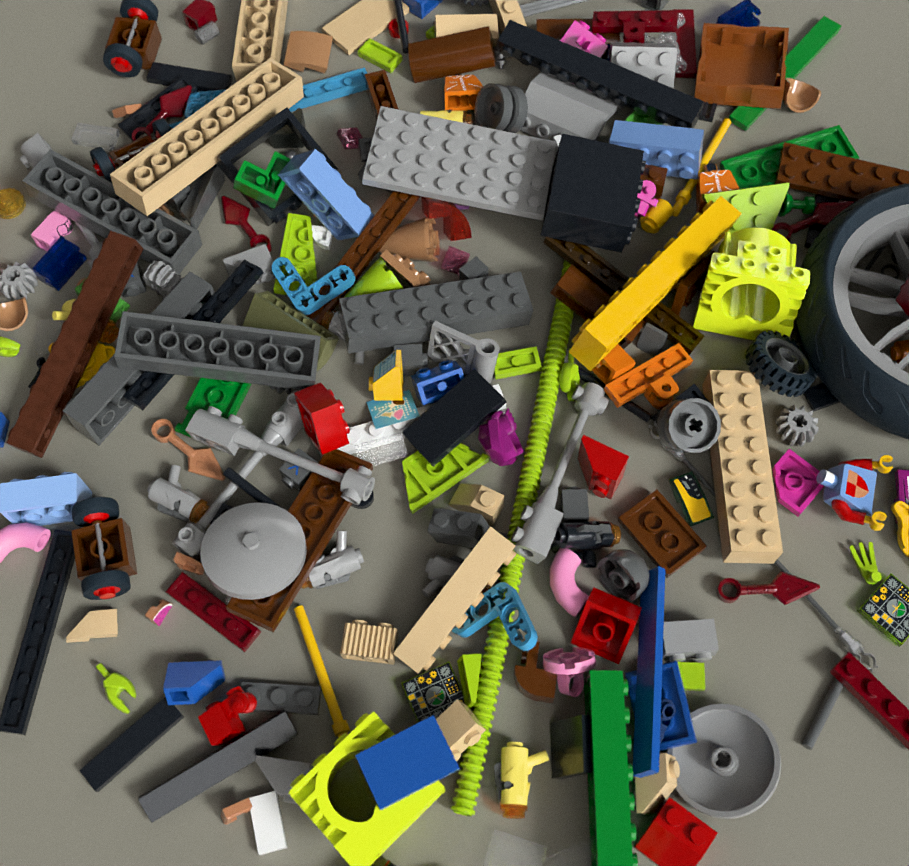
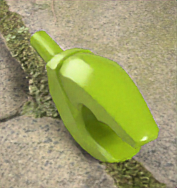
(8, 347)
(569, 377)
(114, 685)

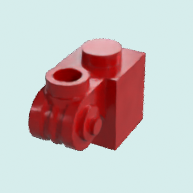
(222, 718)

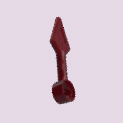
(171, 104)
(237, 214)
(823, 215)
(783, 587)

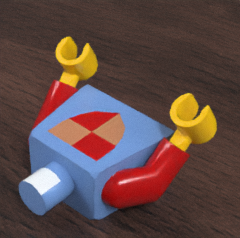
(851, 490)

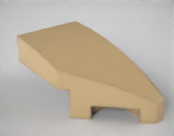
(95, 625)

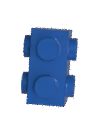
(436, 382)

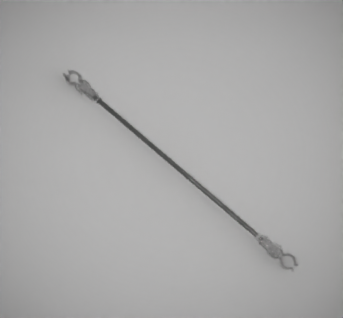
(851, 644)

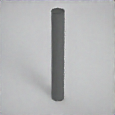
(822, 714)

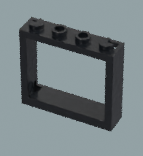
(254, 139)

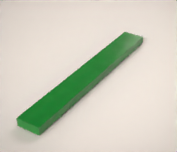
(795, 62)

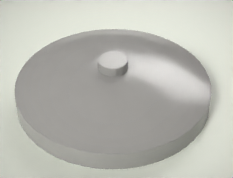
(253, 551)
(731, 765)

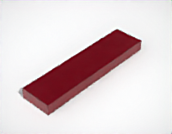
(687, 44)
(213, 612)

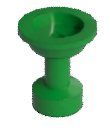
(807, 205)

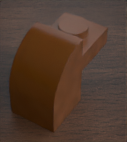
(534, 682)

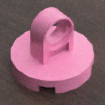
(569, 665)

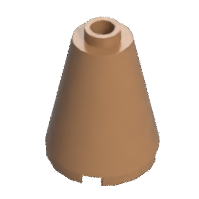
(415, 241)

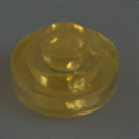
(11, 203)

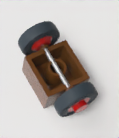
(133, 39)
(105, 165)
(102, 549)

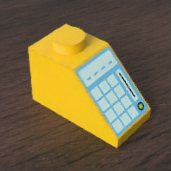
(388, 379)

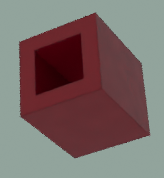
(199, 13)

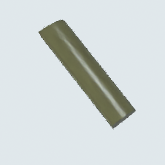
(274, 314)

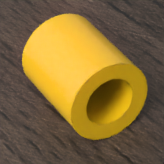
(656, 216)

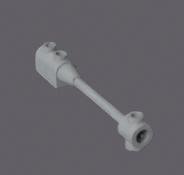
(33, 151)
(280, 429)
(229, 435)
(542, 518)

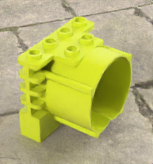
(752, 286)
(358, 841)

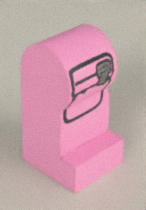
(51, 230)

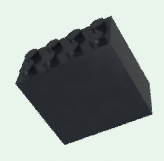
(593, 193)

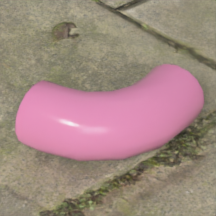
(22, 535)
(563, 581)

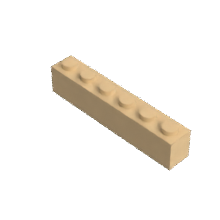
(454, 600)

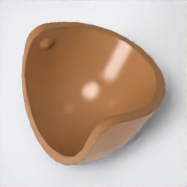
(800, 95)
(13, 314)

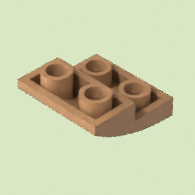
(308, 50)
(405, 269)

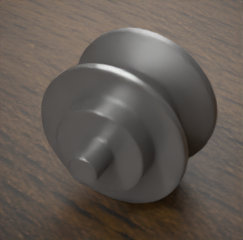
(499, 58)

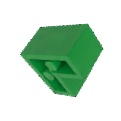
(261, 183)

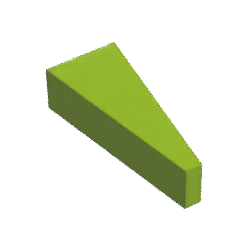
(469, 673)

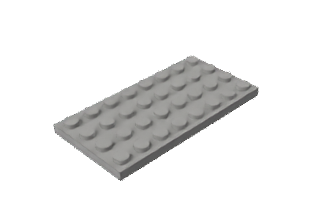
(460, 163)

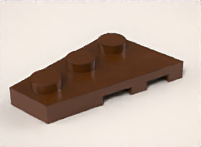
(688, 287)

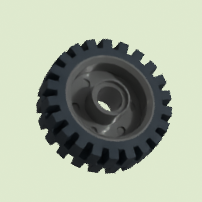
(780, 364)

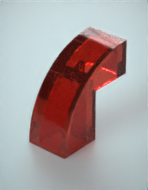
(454, 222)

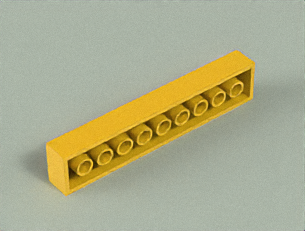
(653, 282)

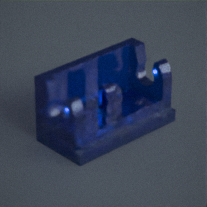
(741, 15)
(59, 263)

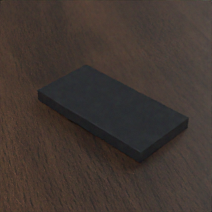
(454, 417)

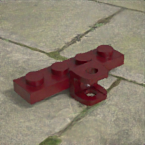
(634, 23)

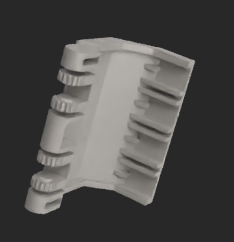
(566, 109)

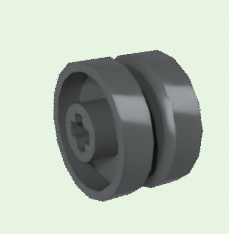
(501, 107)
(689, 425)

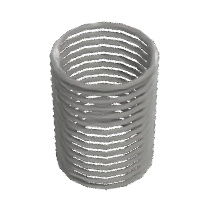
(209, 29)

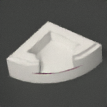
(322, 236)

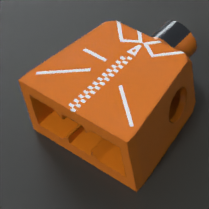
(461, 92)
(713, 181)

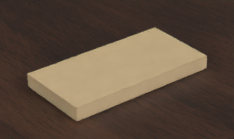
(361, 22)

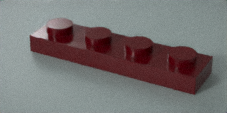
(873, 696)

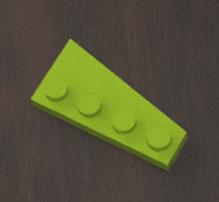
(299, 249)

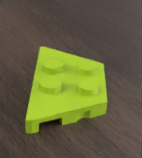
(757, 204)
(428, 482)

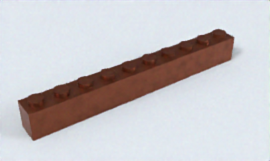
(75, 344)

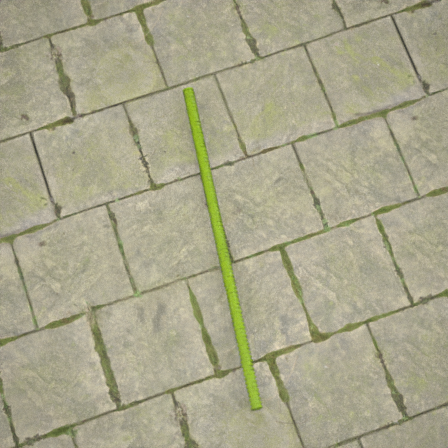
(510, 574)

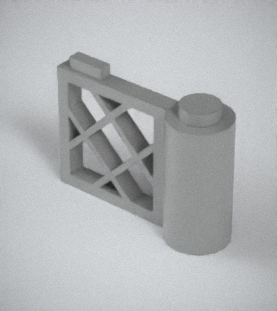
(481, 355)

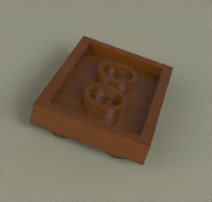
(662, 533)

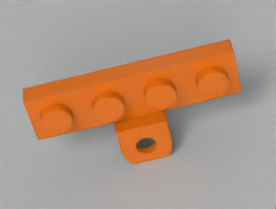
(651, 378)

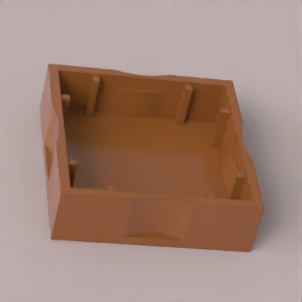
(742, 65)

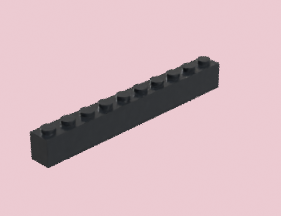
(600, 76)

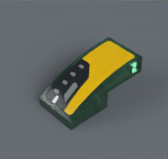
(691, 498)

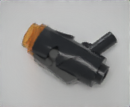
(586, 535)

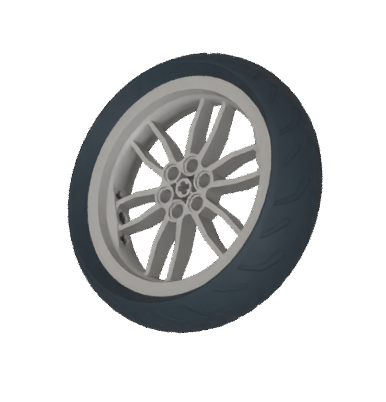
(827, 330)

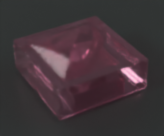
(349, 137)
(454, 260)

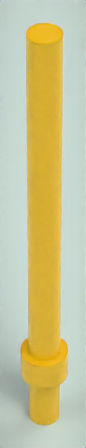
(685, 195)
(340, 725)

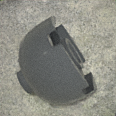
(624, 574)

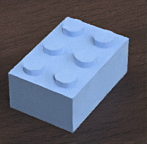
(42, 499)

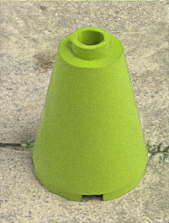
(375, 280)

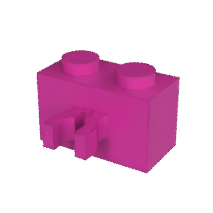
(580, 37)

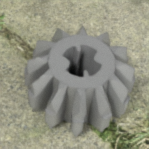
(161, 277)
(17, 281)
(806, 425)

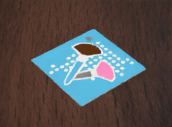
(393, 412)

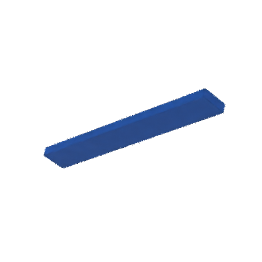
(649, 676)

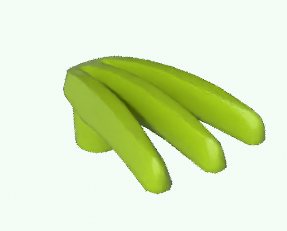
(868, 571)

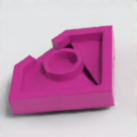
(795, 482)

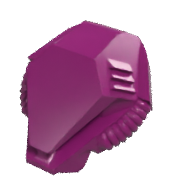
(500, 439)

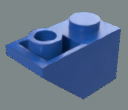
(192, 681)

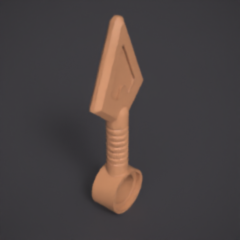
(200, 460)

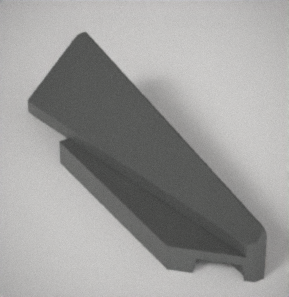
(202, 196)

